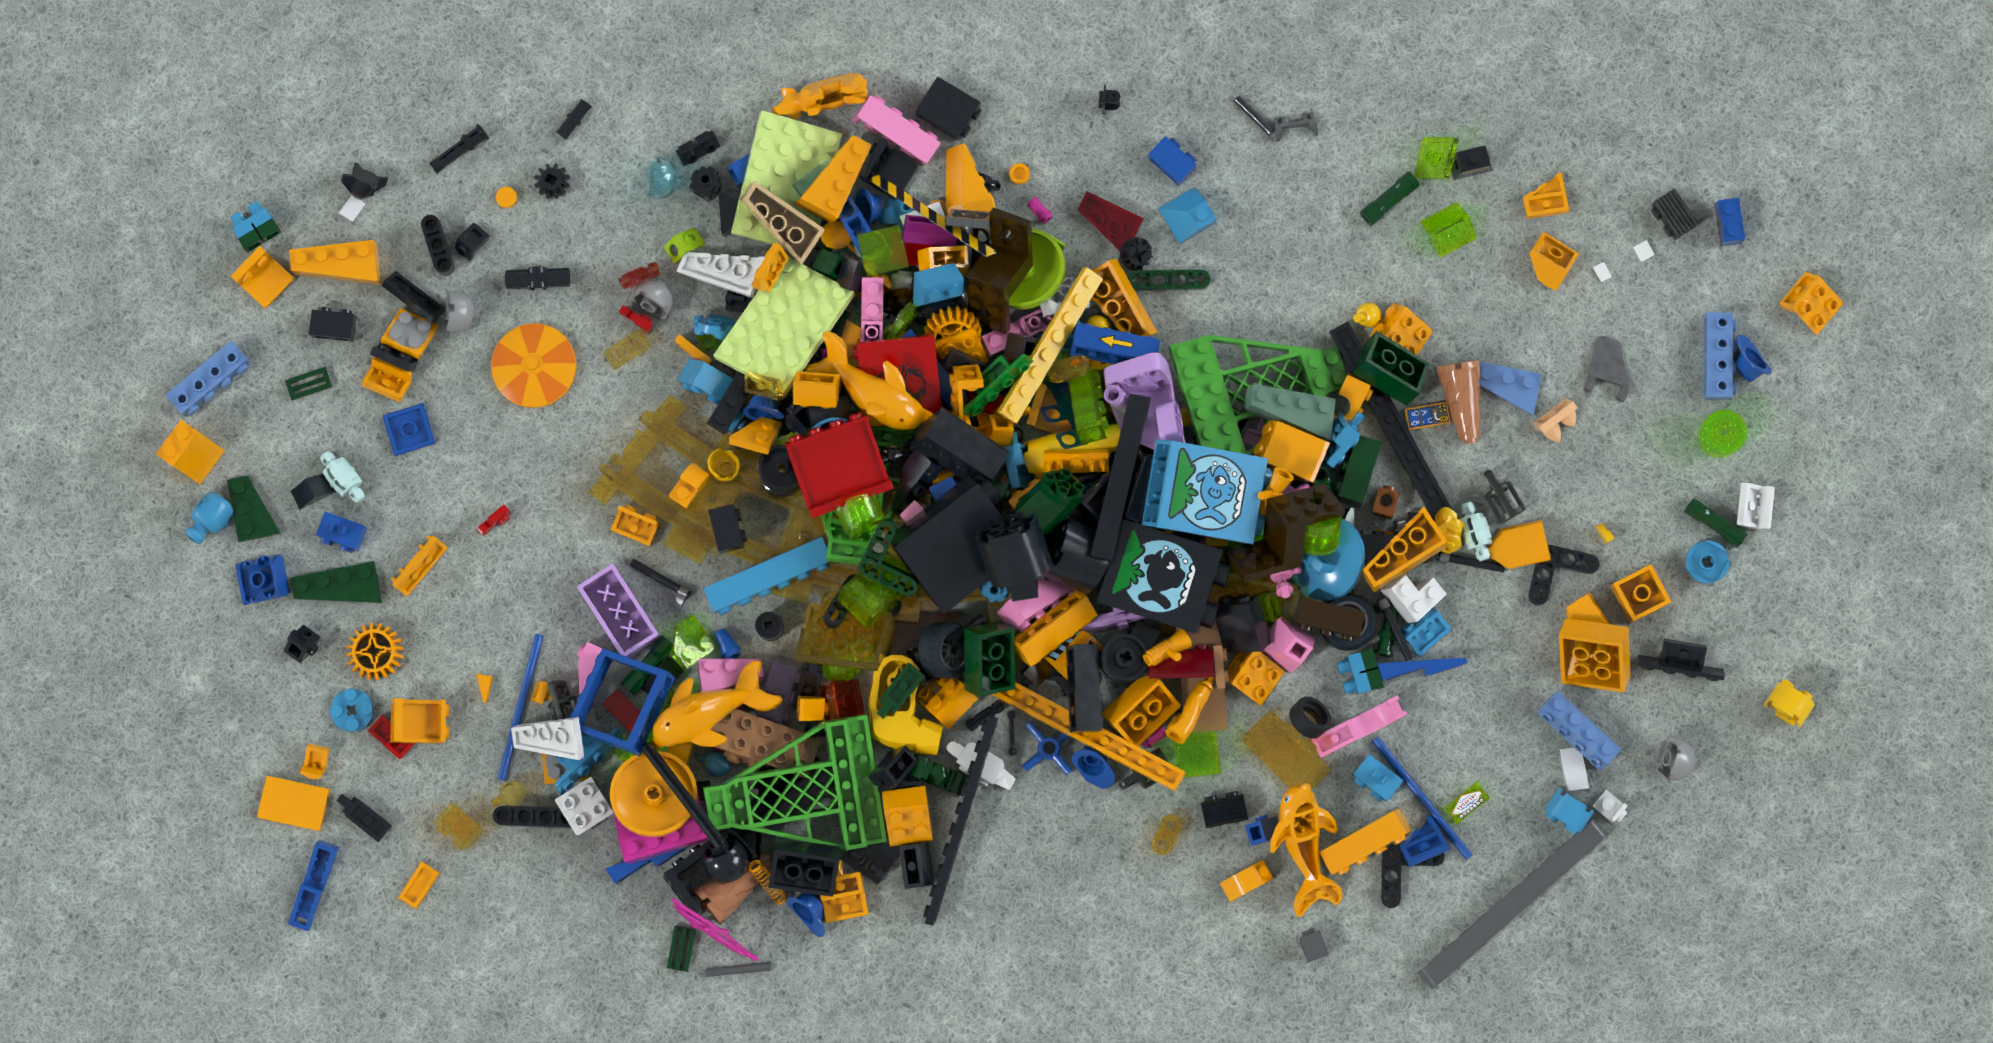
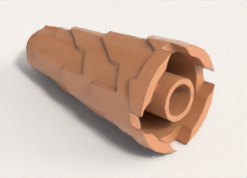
(1462, 395)
(724, 899)

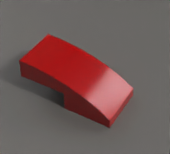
(382, 731)

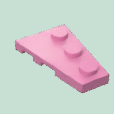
(721, 673)

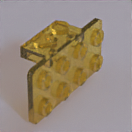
(1285, 751)

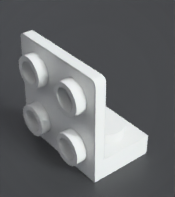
(584, 806)

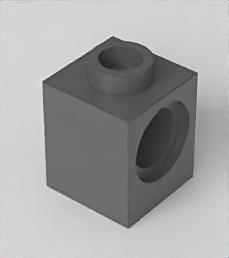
(1313, 945)

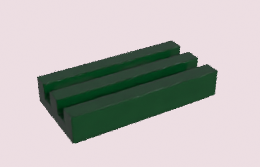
(291, 390)
(682, 942)

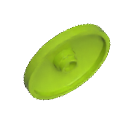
(1045, 275)

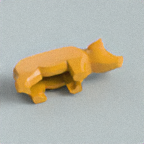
(822, 96)

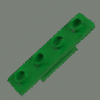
(996, 378)

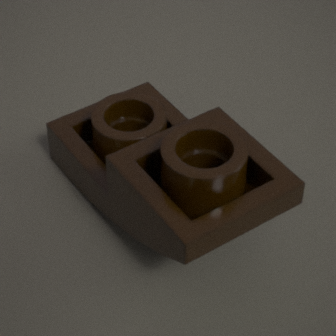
(896, 300)
(1038, 672)

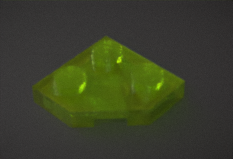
(691, 642)

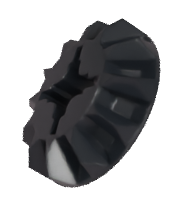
(1128, 250)

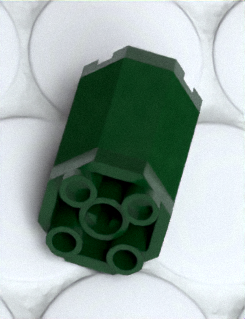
(1052, 498)

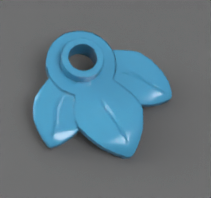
(892, 213)

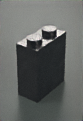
(949, 109)
(1242, 624)

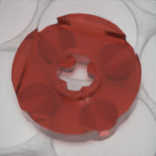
(635, 276)

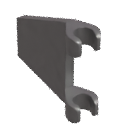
(1608, 366)

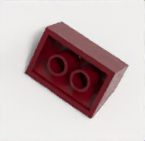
(1194, 663)

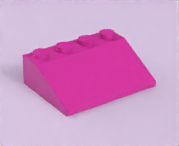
(639, 848)

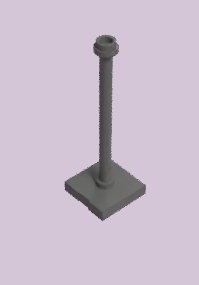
(969, 220)

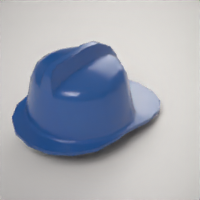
(869, 205)
(1749, 361)
(762, 407)
(1093, 767)
(809, 910)

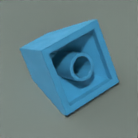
(1188, 215)

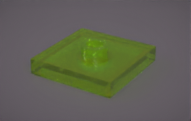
(1435, 158)
(882, 250)

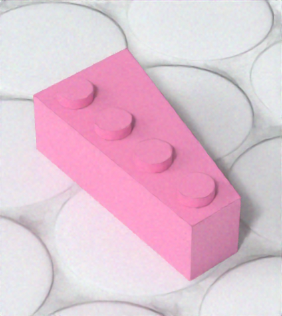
(896, 129)
(1023, 611)

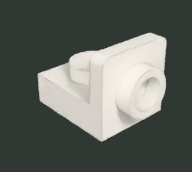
(1610, 807)

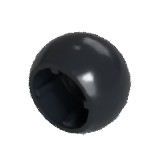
(726, 863)

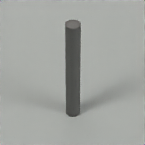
(738, 969)

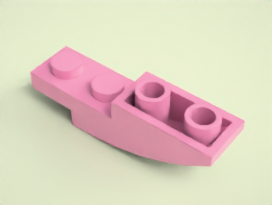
(872, 309)
(1029, 324)

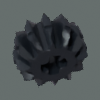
(545, 187)

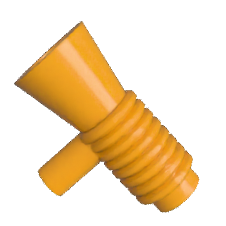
(1279, 481)
(1168, 648)

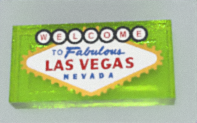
(1466, 803)

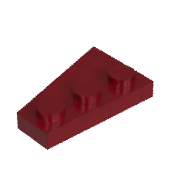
(1109, 219)

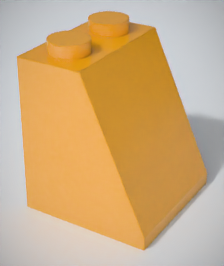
(1291, 450)
(190, 452)

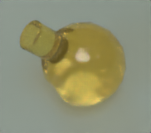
(510, 793)

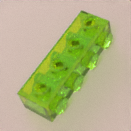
(1088, 407)

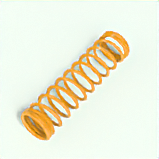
(759, 871)

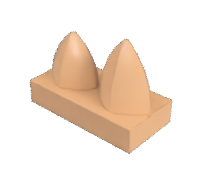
(1549, 421)

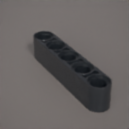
(535, 817)

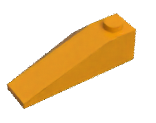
(963, 184)

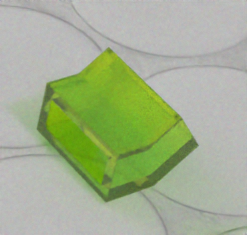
(1270, 605)

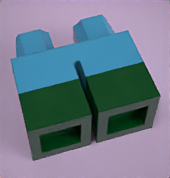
(245, 228)
(1361, 682)

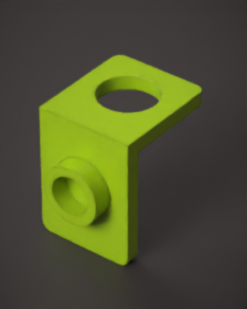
(685, 242)

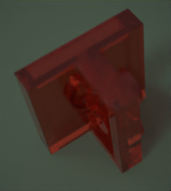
(843, 698)

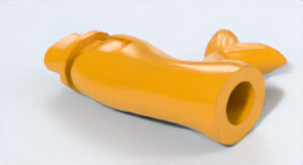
(1184, 723)

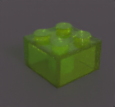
(1198, 755)

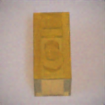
(459, 827)

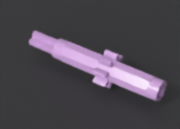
(1110, 619)

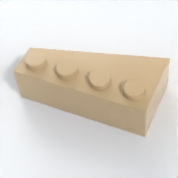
(784, 223)

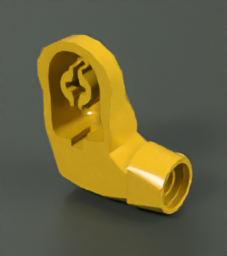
(903, 726)

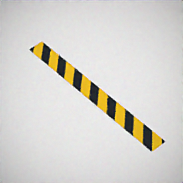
(932, 215)

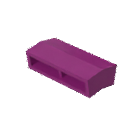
(924, 231)

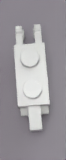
(993, 769)

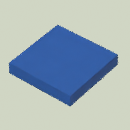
(409, 429)

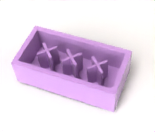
(618, 611)

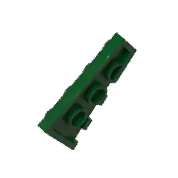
(342, 584)

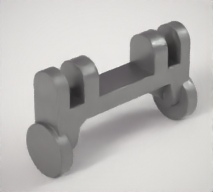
(1306, 123)

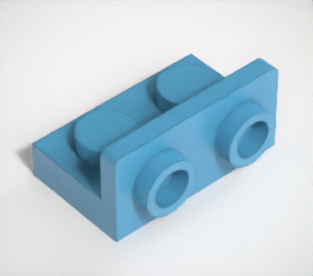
(1425, 632)

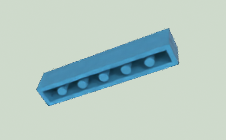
(767, 576)

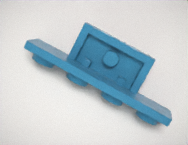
(593, 753)

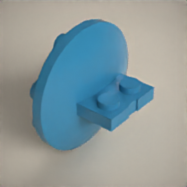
(1335, 573)

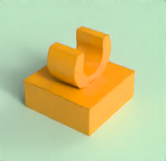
(541, 692)

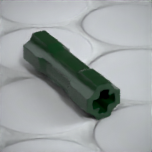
(1401, 189)
(1729, 531)
(659, 652)

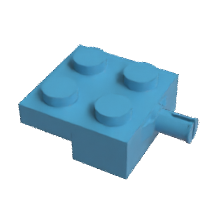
(1342, 438)
(1018, 473)

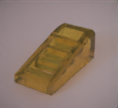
(624, 342)

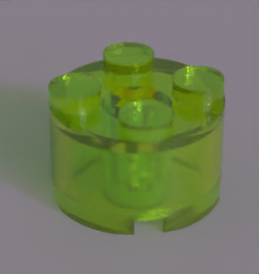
(860, 515)

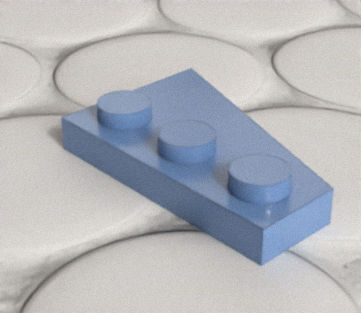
(1511, 384)

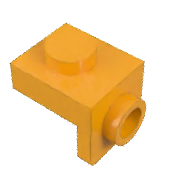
(315, 761)

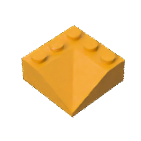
(1594, 655)

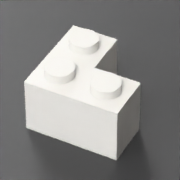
(1413, 601)

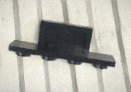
(1682, 658)

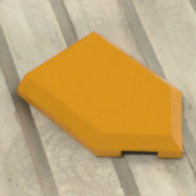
(1520, 545)

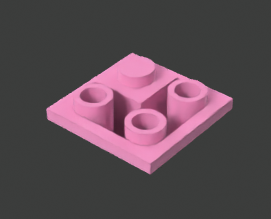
(1288, 645)

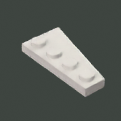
(722, 270)
(550, 737)

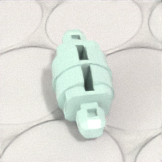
(342, 477)
(1475, 531)

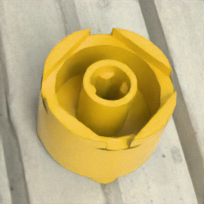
(1790, 703)

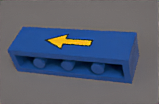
(1110, 345)

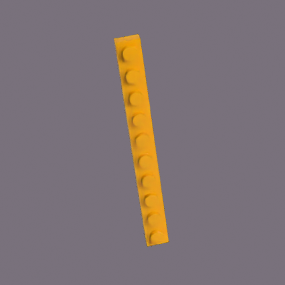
(1101, 741)

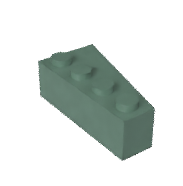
(1299, 410)

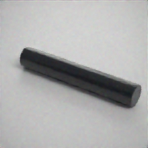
(1253, 115)

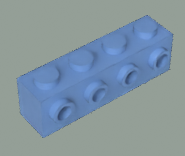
(1719, 356)
(208, 378)
(1578, 730)

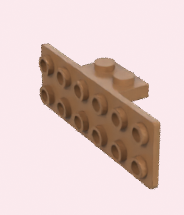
(1214, 713)
(755, 738)

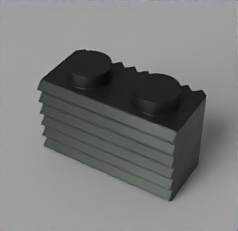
(1673, 214)

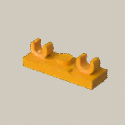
(1077, 460)
(419, 565)

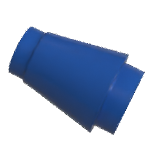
(727, 646)

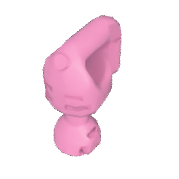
(1283, 587)

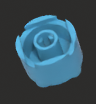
(1569, 811)

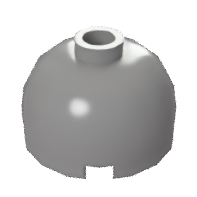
(649, 296)
(459, 312)
(1677, 755)

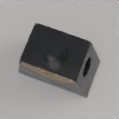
(1471, 163)

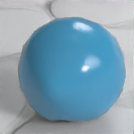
(715, 763)

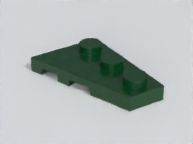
(249, 511)

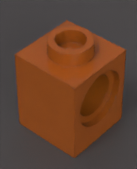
(1380, 510)

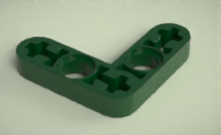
(877, 560)

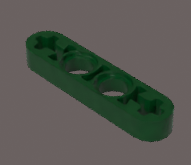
(1169, 279)

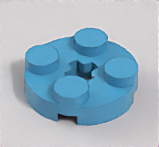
(715, 325)
(1718, 558)
(353, 722)

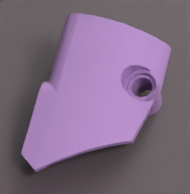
(1148, 377)

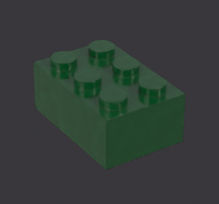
(1391, 368)
(1357, 472)
(989, 658)

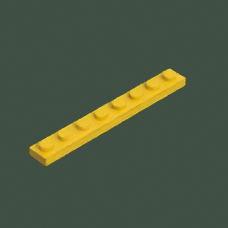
(1050, 344)

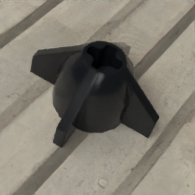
(363, 182)

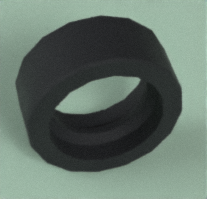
(1302, 722)

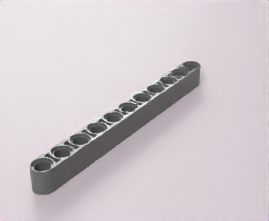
(1512, 904)

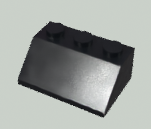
(804, 867)

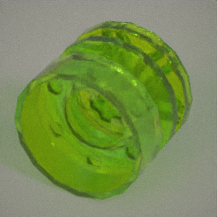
(1716, 444)
(1323, 537)

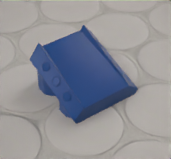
(262, 579)

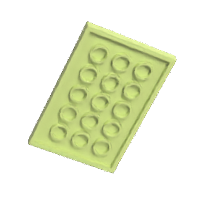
(778, 158)
(784, 326)

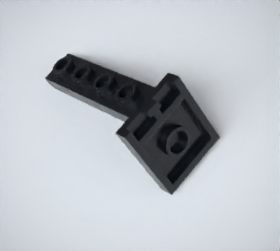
(681, 865)

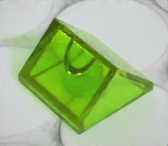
(1449, 229)

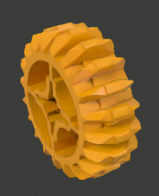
(951, 322)
(373, 642)

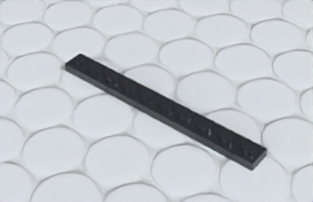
(735, 394)
(1393, 427)
(962, 810)

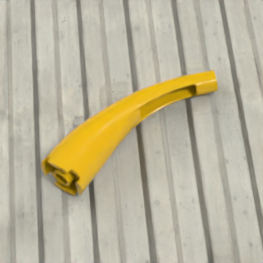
(1035, 456)

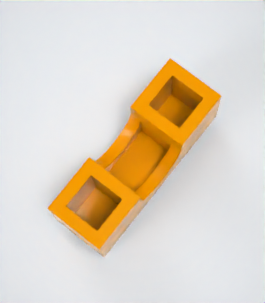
(1356, 392)
(996, 428)

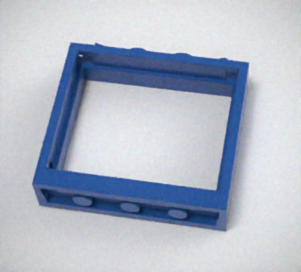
(648, 712)

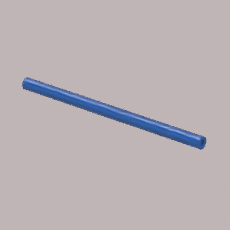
(520, 705)
(1422, 798)

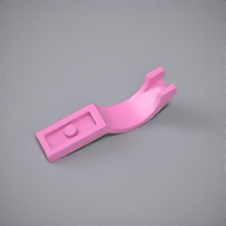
(1359, 726)

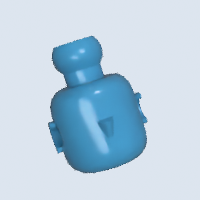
(209, 516)

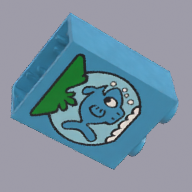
(1206, 491)

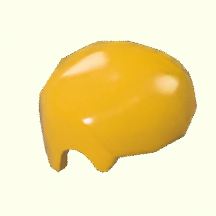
(723, 465)

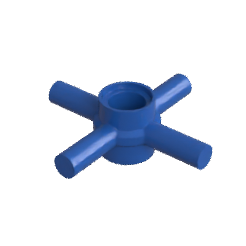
(1057, 741)

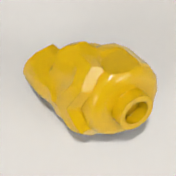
(1451, 528)

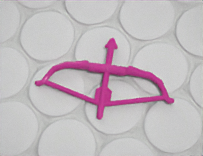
(711, 929)

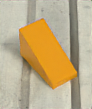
(485, 684)

